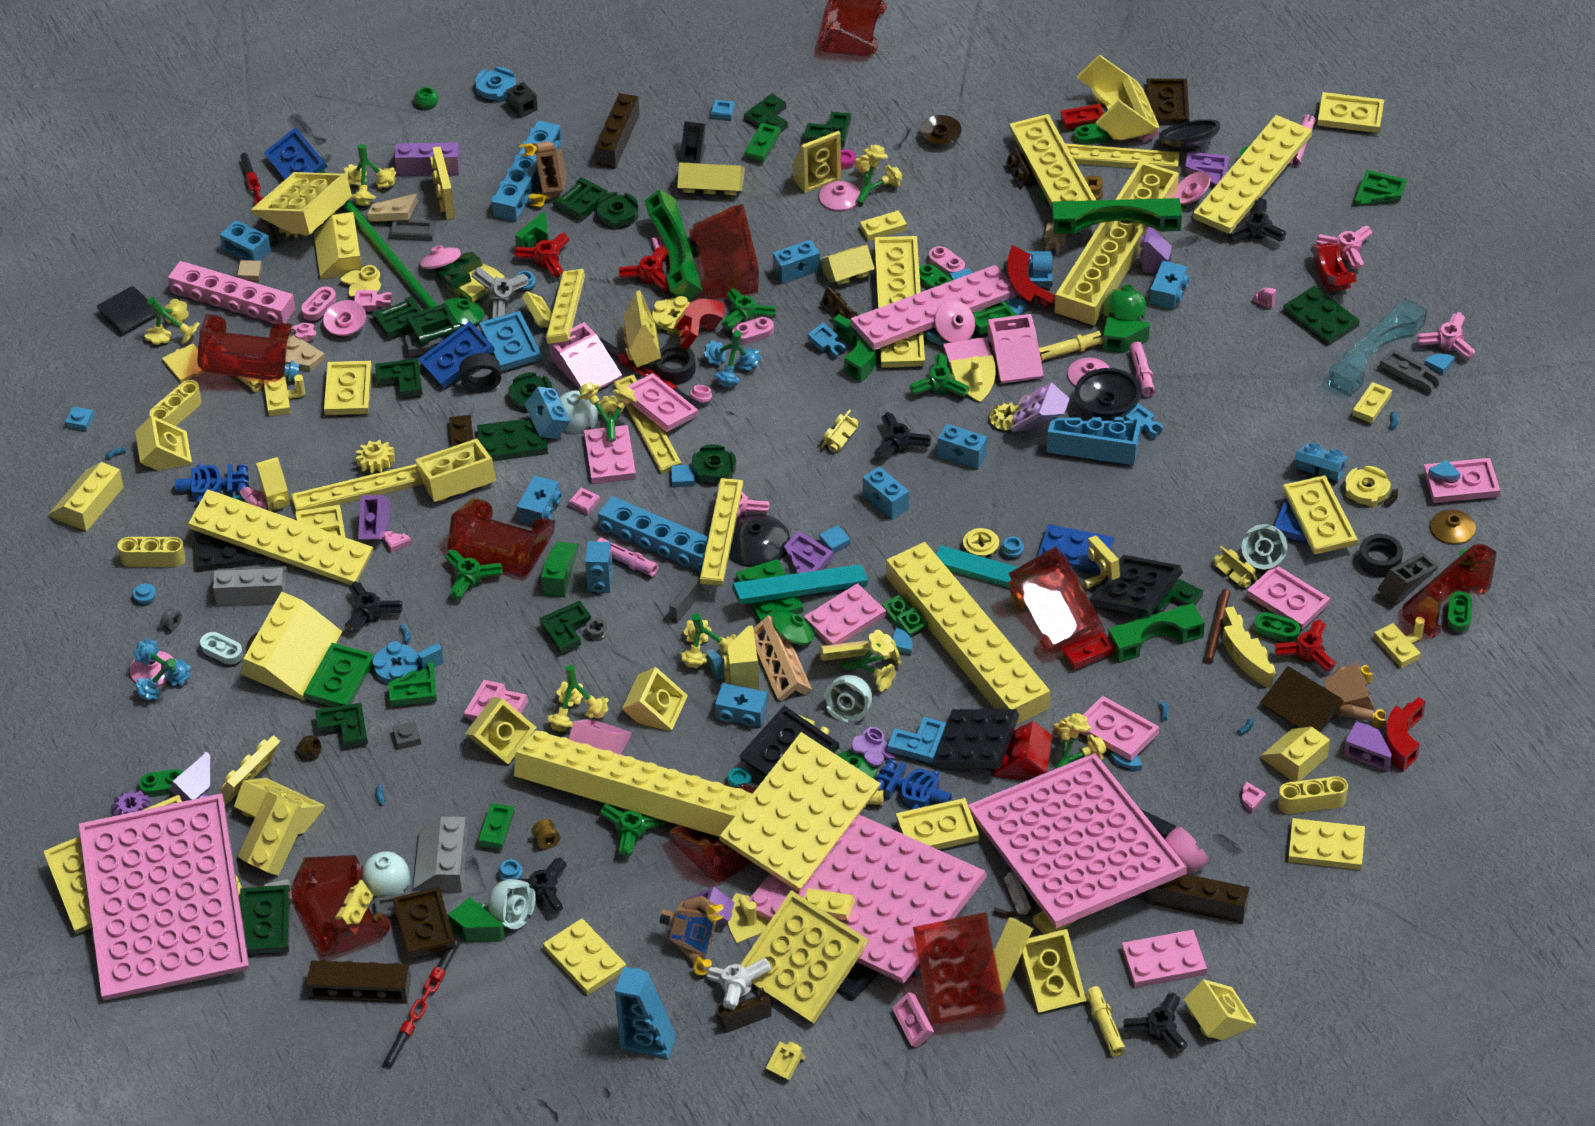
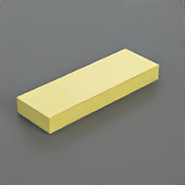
(1010, 948)

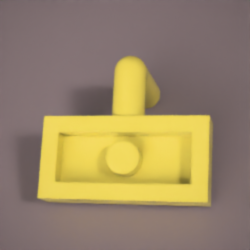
(278, 396)
(1104, 559)
(1398, 645)

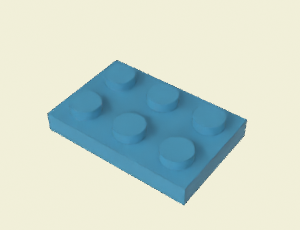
(511, 340)

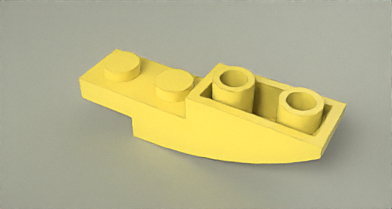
(1246, 651)

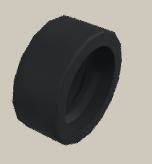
(679, 375)
(484, 383)
(1380, 542)

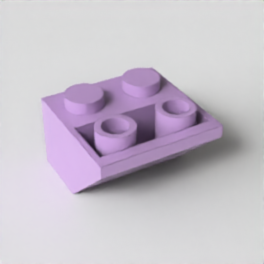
(1039, 408)

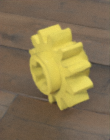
(375, 456)

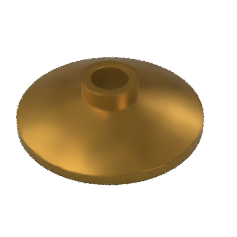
(1453, 527)

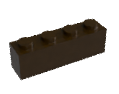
(617, 130)
(1202, 897)
(359, 981)

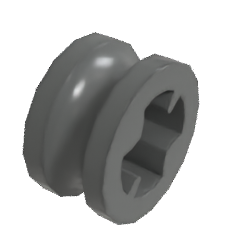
(171, 618)
(592, 633)

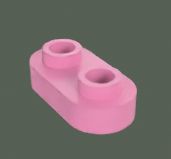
(945, 260)
(318, 303)
(755, 329)

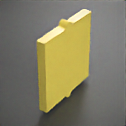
(183, 363)

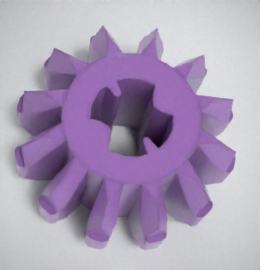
(130, 803)

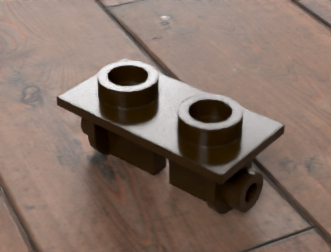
(1020, 169)
(835, 305)

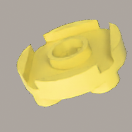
(665, 309)
(1371, 495)

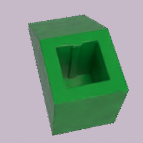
(1122, 333)
(475, 923)

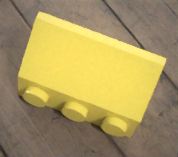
(710, 178)
(337, 246)
(640, 332)
(456, 470)
(89, 496)
(253, 793)
(272, 833)

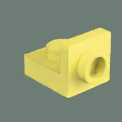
(785, 1059)

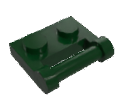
(583, 202)
(393, 319)
(430, 319)

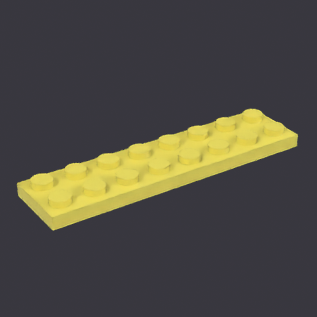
(1050, 160)
(1252, 174)
(897, 279)
(280, 537)

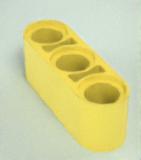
(178, 403)
(151, 551)
(1312, 795)

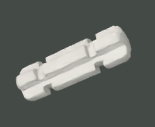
(1017, 893)

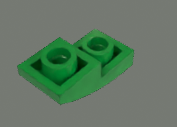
(904, 616)

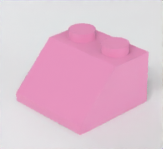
(600, 735)

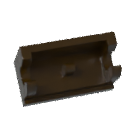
(745, 1012)

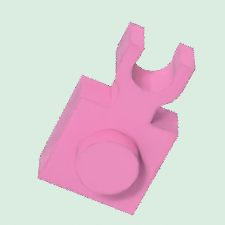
(370, 299)

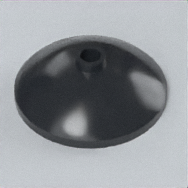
(1190, 134)
(1107, 392)
(758, 540)

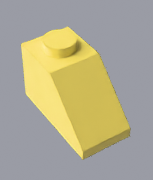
(273, 484)

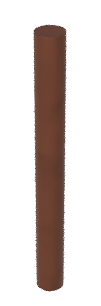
(1217, 626)

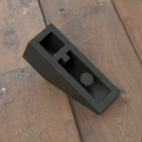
(1406, 577)

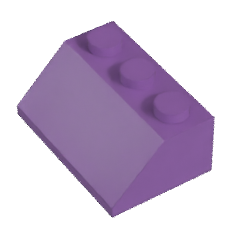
(414, 158)

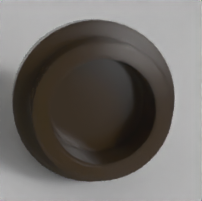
(309, 747)

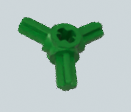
(745, 309)
(939, 380)
(469, 573)
(630, 826)

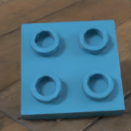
(1040, 268)
(1312, 457)

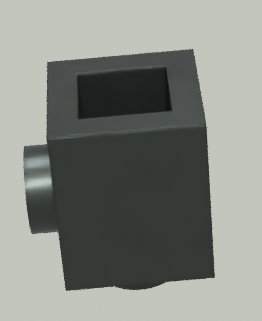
(521, 100)

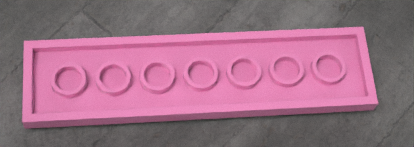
(918, 311)

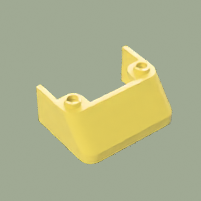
(1127, 105)

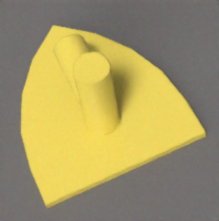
(976, 373)
(744, 920)

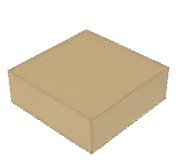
(250, 270)

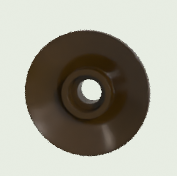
(941, 129)

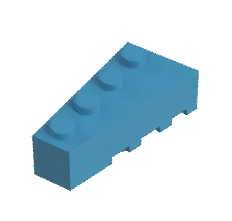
(1095, 439)
(641, 1015)

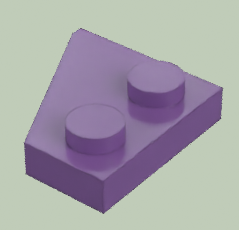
(1213, 164)
(807, 553)

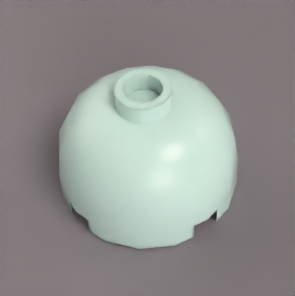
(580, 412)
(1264, 546)
(848, 698)
(386, 874)
(512, 902)

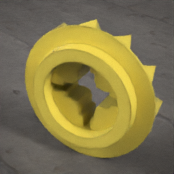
(997, 415)
(987, 537)

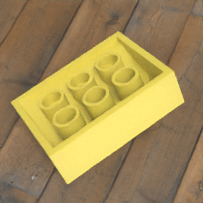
(304, 201)
(289, 646)

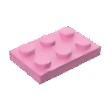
(661, 403)
(608, 459)
(1475, 482)
(1288, 596)
(845, 615)
(1119, 728)
(1164, 958)

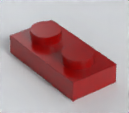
(1080, 116)
(1088, 650)

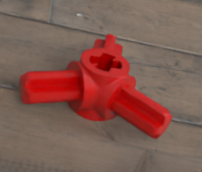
(545, 253)
(649, 269)
(1308, 647)

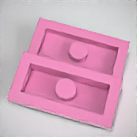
(966, 349)
(493, 689)

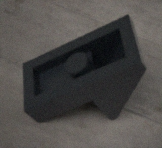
(693, 142)

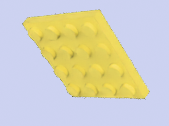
(806, 956)

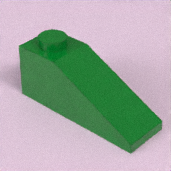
(559, 568)

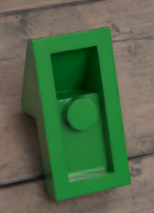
(533, 232)

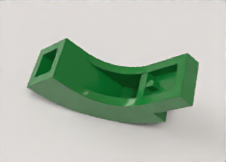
(862, 358)

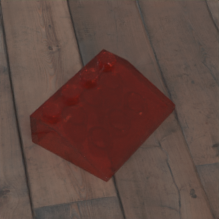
(960, 969)

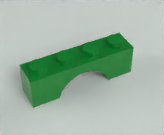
(1179, 623)

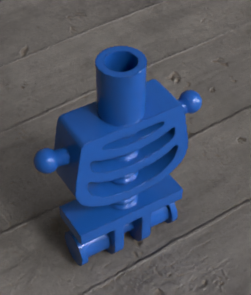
(234, 482)
(917, 782)

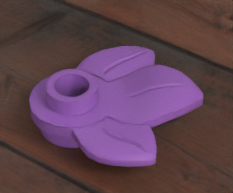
(872, 746)

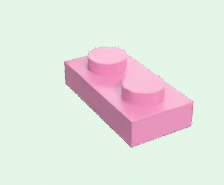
(913, 1019)

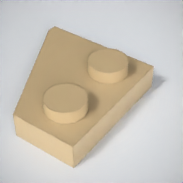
(393, 209)
(304, 354)

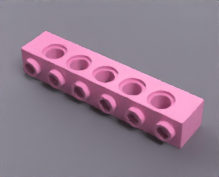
(231, 293)

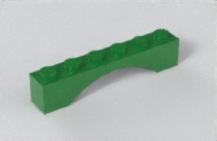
(1159, 214)
(683, 275)

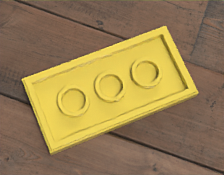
(1319, 515)

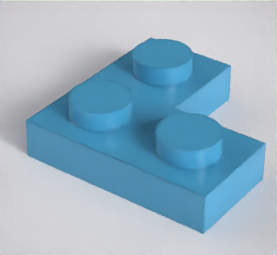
(920, 745)

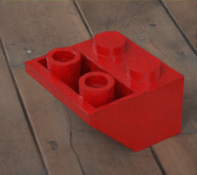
(1026, 753)

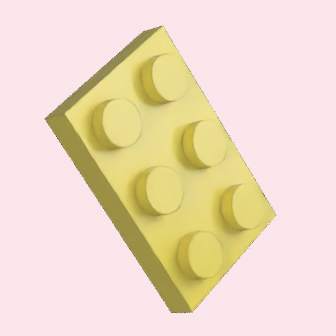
(1350, 112)
(443, 187)
(348, 387)
(249, 769)
(939, 824)
(1326, 844)
(584, 956)

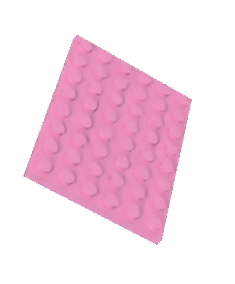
(1076, 840)
(894, 889)
(163, 897)

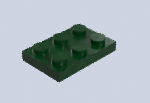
(1321, 315)
(511, 439)
(266, 918)

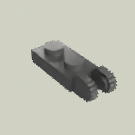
(1410, 370)

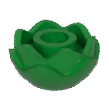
(426, 97)

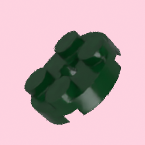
(617, 218)
(523, 382)
(713, 473)

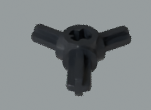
(1258, 225)
(898, 437)
(368, 607)
(544, 885)
(1159, 1023)

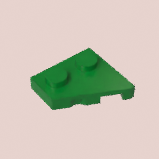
(1379, 188)
(995, 311)
(414, 687)

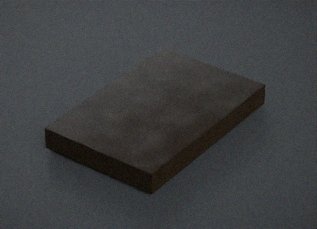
(1168, 100)
(1301, 700)
(423, 922)

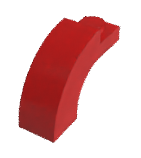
(1331, 268)
(1018, 273)
(699, 313)
(1400, 743)

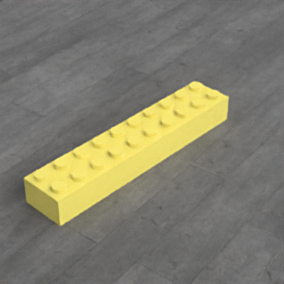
(1111, 249)
(967, 632)
(628, 783)

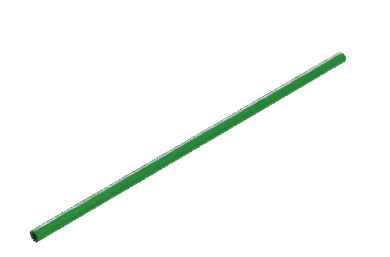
(389, 255)

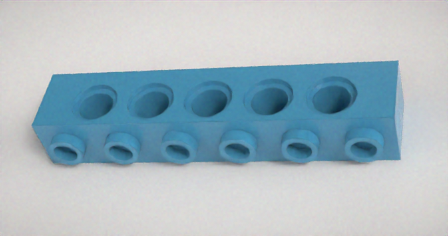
(523, 175)
(653, 533)

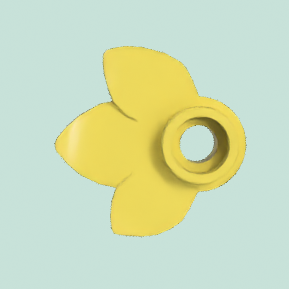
(365, 279)

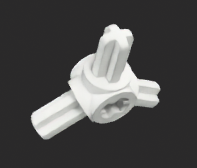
(737, 980)

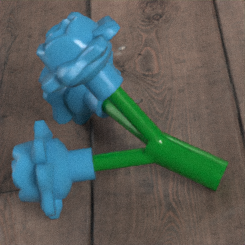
(716, 353)
(176, 670)

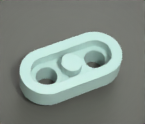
(225, 649)

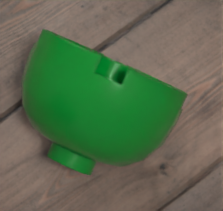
(1125, 303)

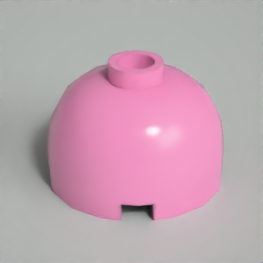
(1187, 850)

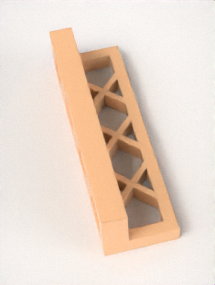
(785, 654)

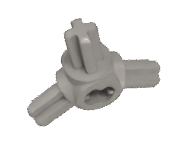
(507, 286)

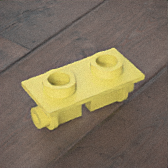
(844, 425)
(1242, 572)
(355, 904)

